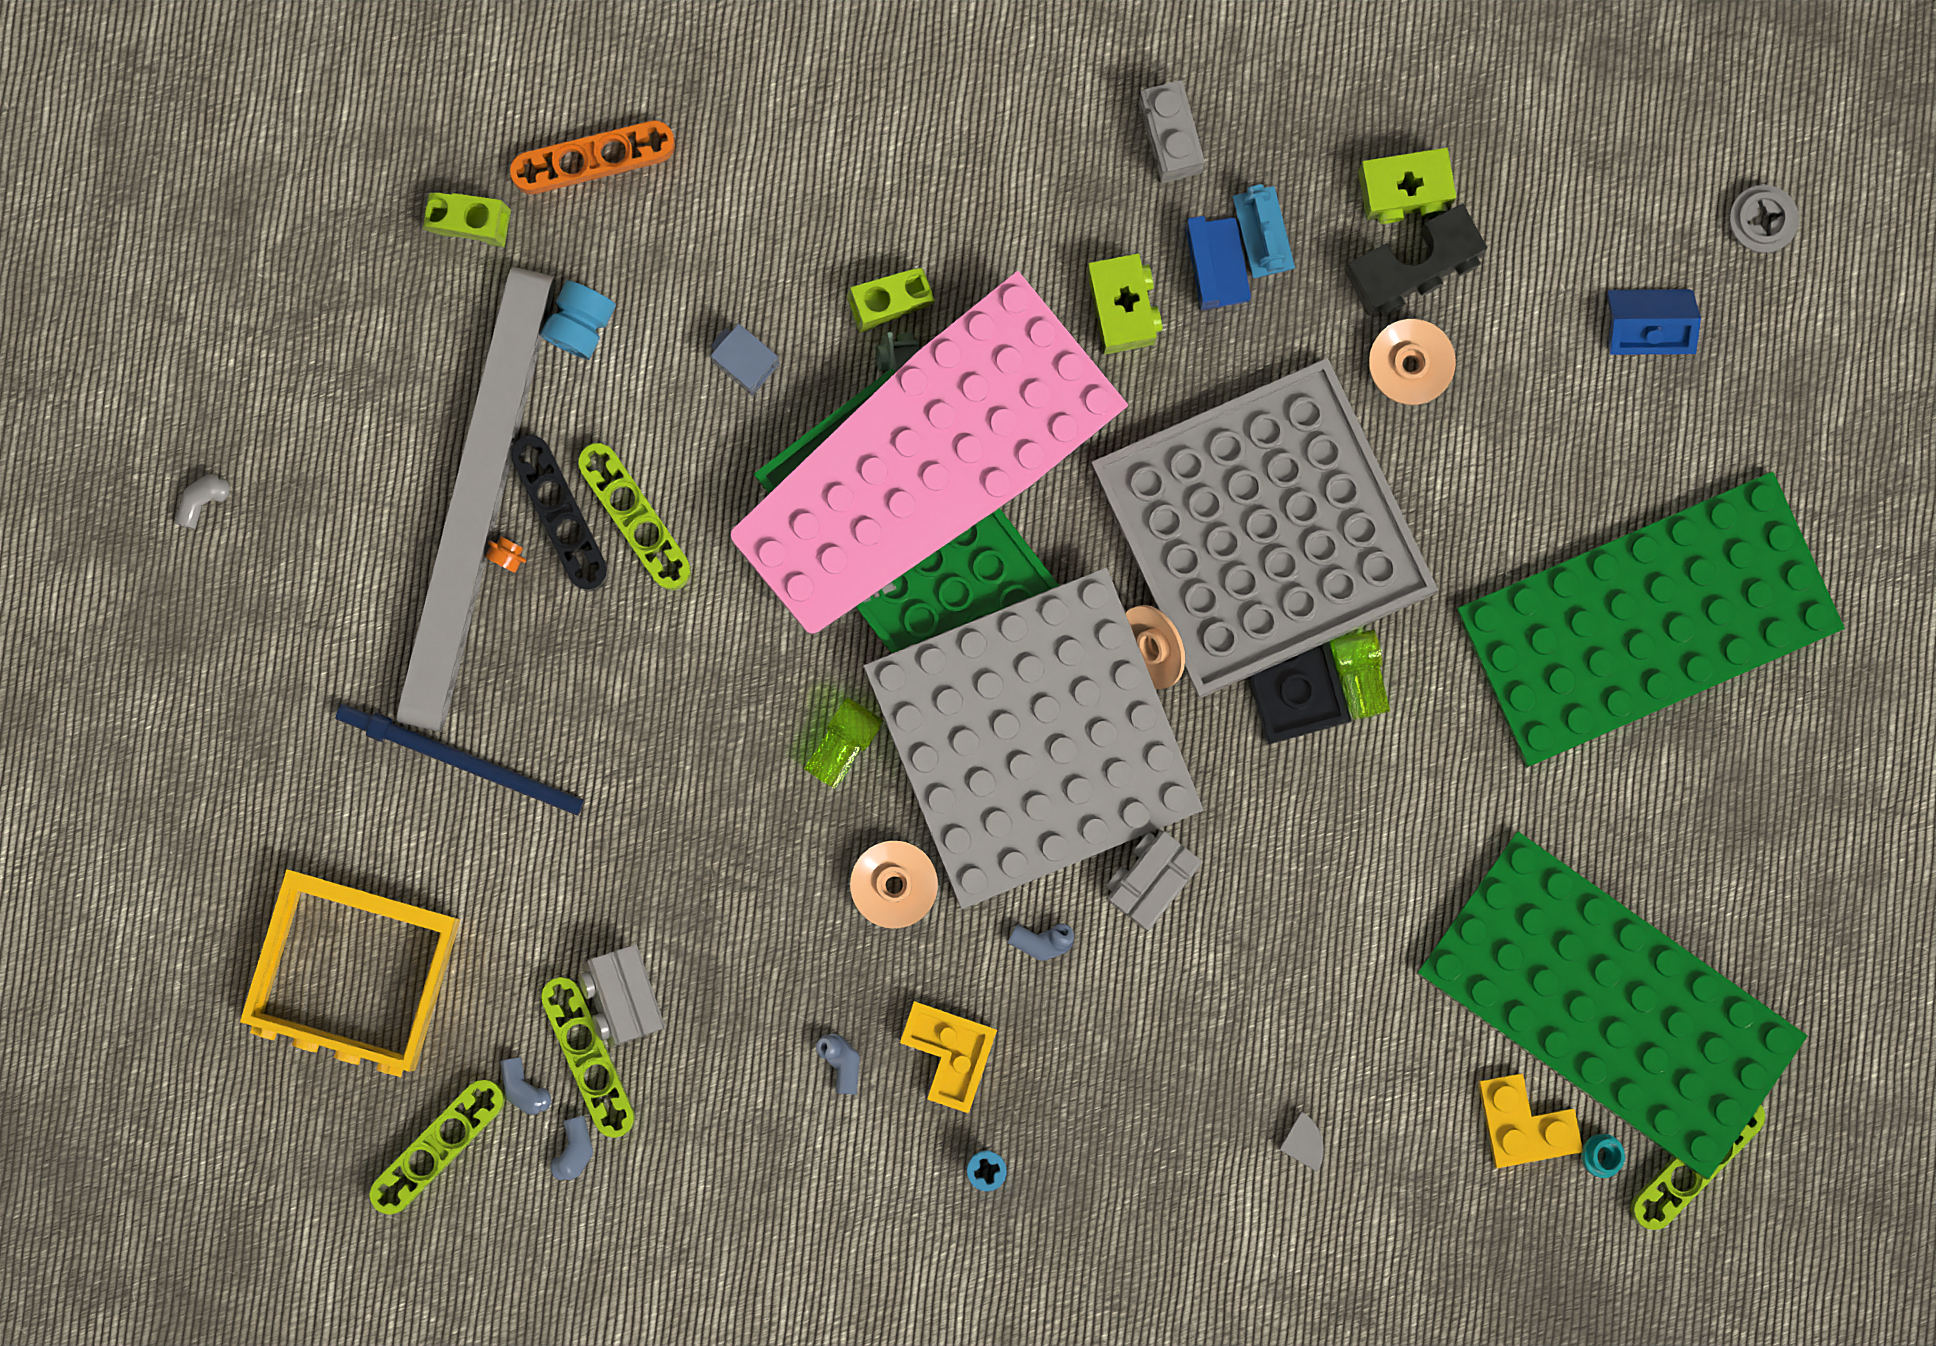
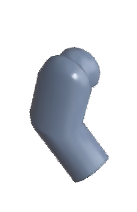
(1044, 945)
(843, 1059)
(576, 1154)

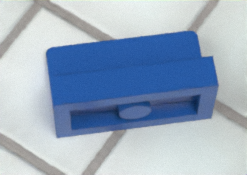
(1217, 262)
(1653, 322)

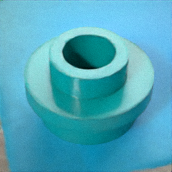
(1613, 1159)

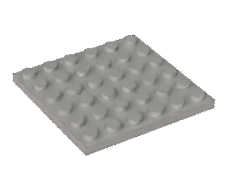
(1264, 527)
(1033, 738)

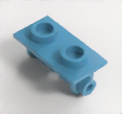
(1263, 231)

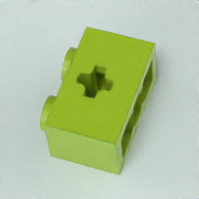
(1426, 170)
(1119, 329)

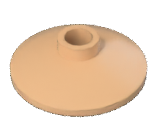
(1418, 341)
(1158, 644)
(888, 861)

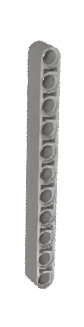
(476, 499)

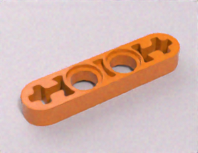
(591, 150)

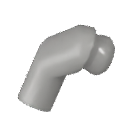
(197, 495)

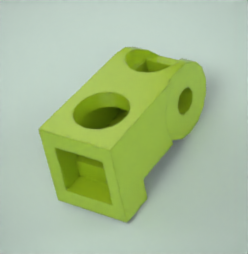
(467, 217)
(889, 298)

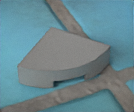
(1304, 1142)

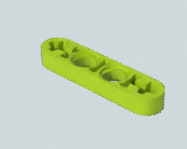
(632, 518)
(583, 1059)
(434, 1143)
(1667, 1209)

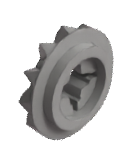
(1772, 202)

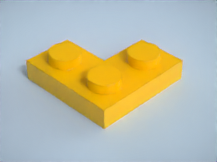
(962, 1051)
(1516, 1134)

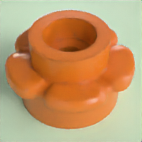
(505, 554)

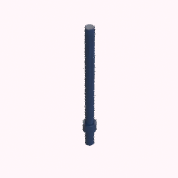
(381, 727)

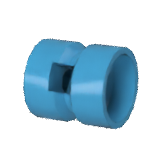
(579, 317)

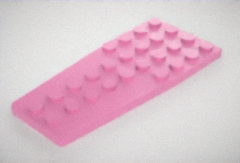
(928, 455)

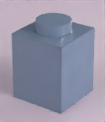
(743, 358)

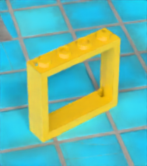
(309, 1037)

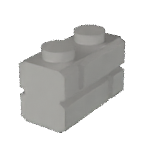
(1171, 131)
(1153, 879)
(621, 996)

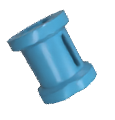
(979, 1182)

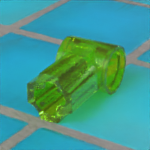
(1359, 663)
(848, 735)

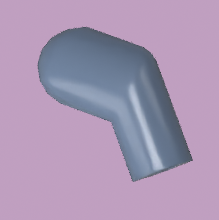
(520, 1092)

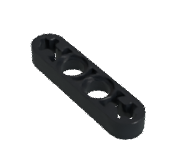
(562, 512)

